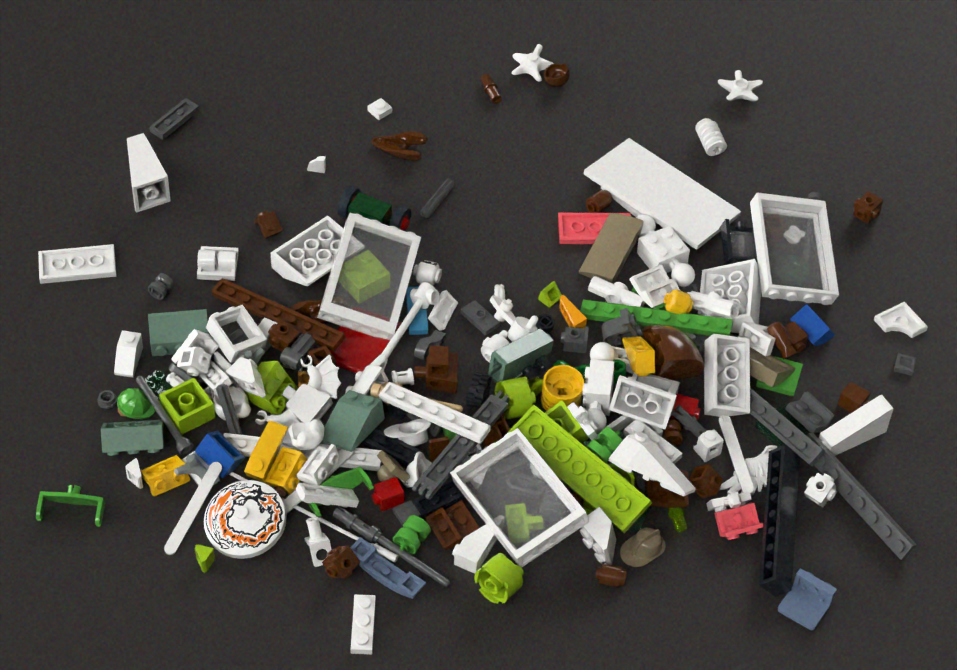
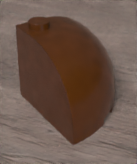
(674, 352)

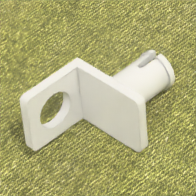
(316, 540)

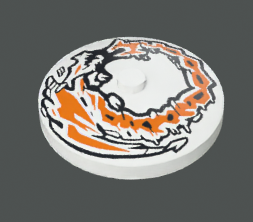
(245, 519)

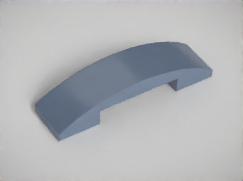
(386, 572)

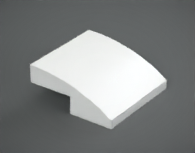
(653, 285)

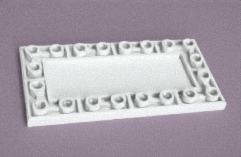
(662, 192)

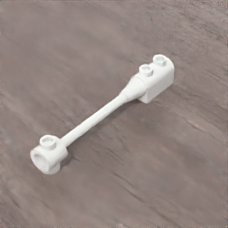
(374, 373)

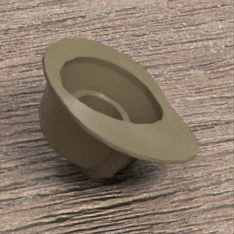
(642, 547)

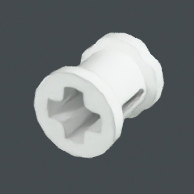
(403, 377)

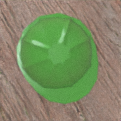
(134, 404)

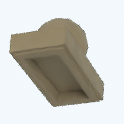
(390, 468)

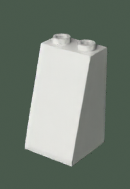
(148, 176)

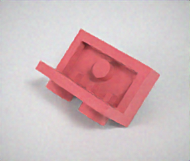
(737, 521)

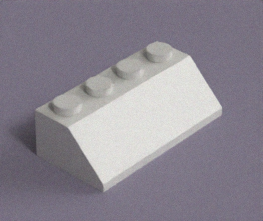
(726, 375)

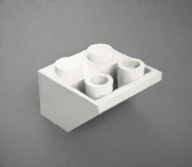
(599, 536)

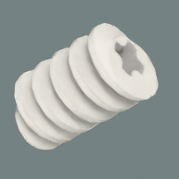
(710, 137)

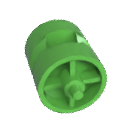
(605, 444)
(413, 532)

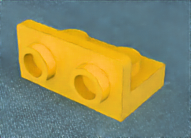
(285, 470)
(162, 476)

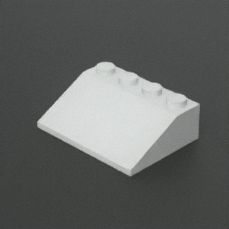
(308, 253)
(736, 283)

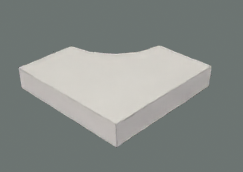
(901, 319)

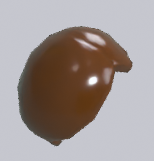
(557, 74)

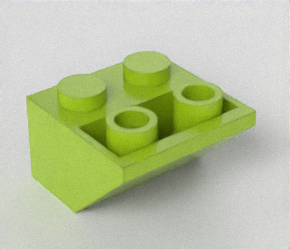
(275, 382)

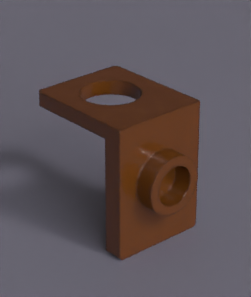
(436, 446)

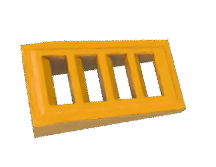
(571, 314)

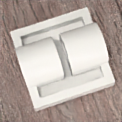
(217, 263)

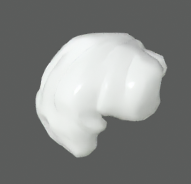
(240, 403)
(307, 434)

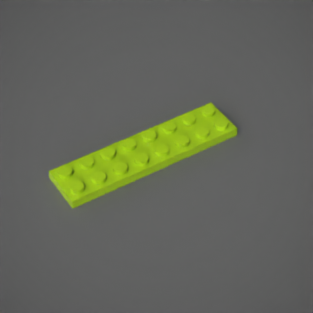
(583, 469)

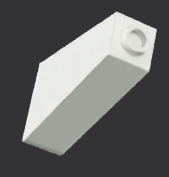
(858, 426)

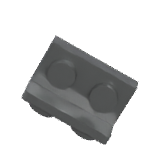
(810, 413)

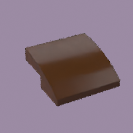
(663, 497)
(452, 524)

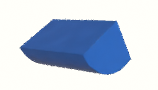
(815, 328)
(218, 449)

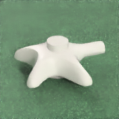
(531, 63)
(740, 87)

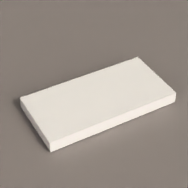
(77, 264)

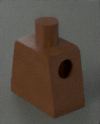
(442, 384)

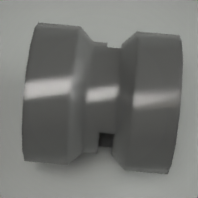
(160, 287)

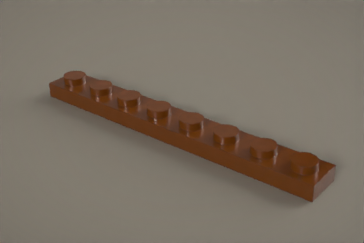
(273, 311)

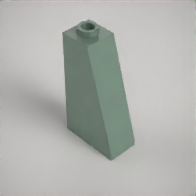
(512, 358)

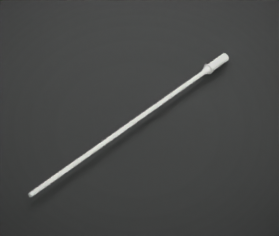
(380, 550)

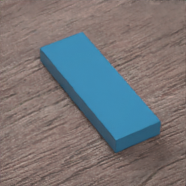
(419, 324)

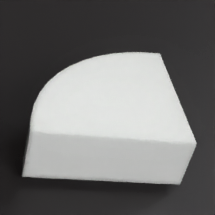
(318, 165)

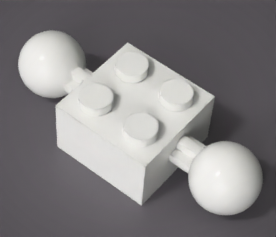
(666, 249)
(599, 384)

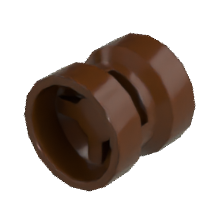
(672, 433)

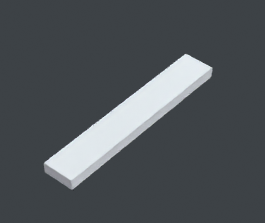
(435, 412)

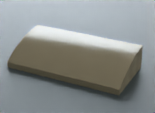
(612, 247)
(768, 368)

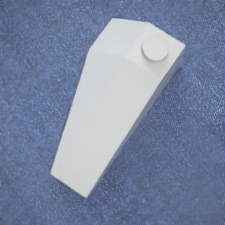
(646, 458)

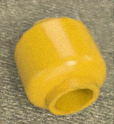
(678, 302)

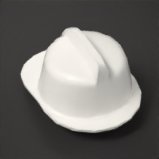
(412, 432)

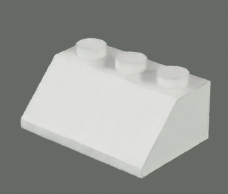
(642, 402)

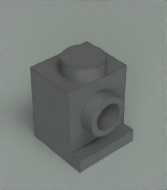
(575, 339)

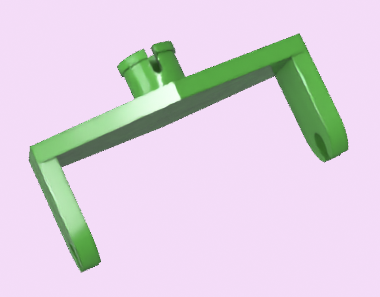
(346, 480)
(71, 497)

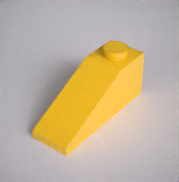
(640, 355)
(265, 451)

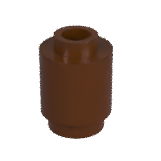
(599, 201)
(610, 575)

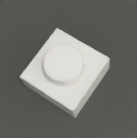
(379, 109)

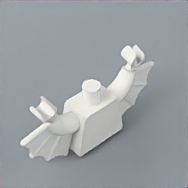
(309, 400)

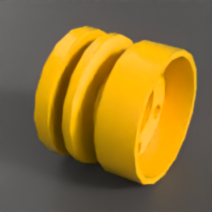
(561, 384)

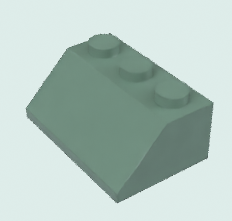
(171, 329)
(132, 436)

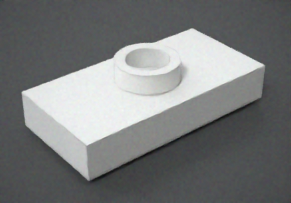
(443, 310)

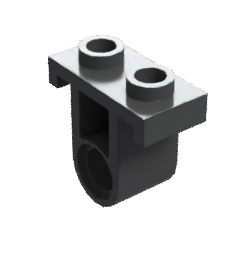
(621, 327)

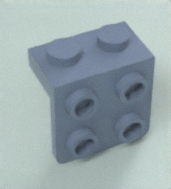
(807, 600)

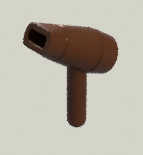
(782, 339)

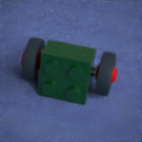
(371, 208)

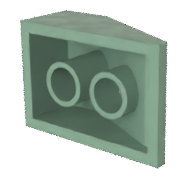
(353, 420)

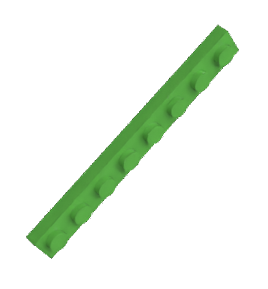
(646, 316)

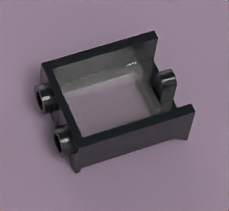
(737, 242)

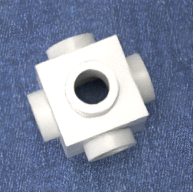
(194, 361)
(819, 495)

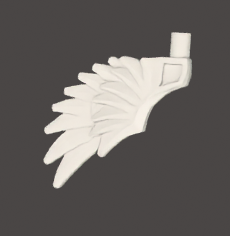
(757, 470)

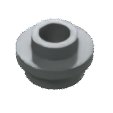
(104, 396)

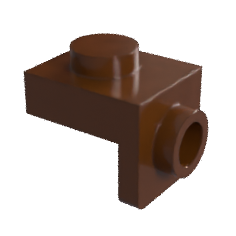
(268, 223)

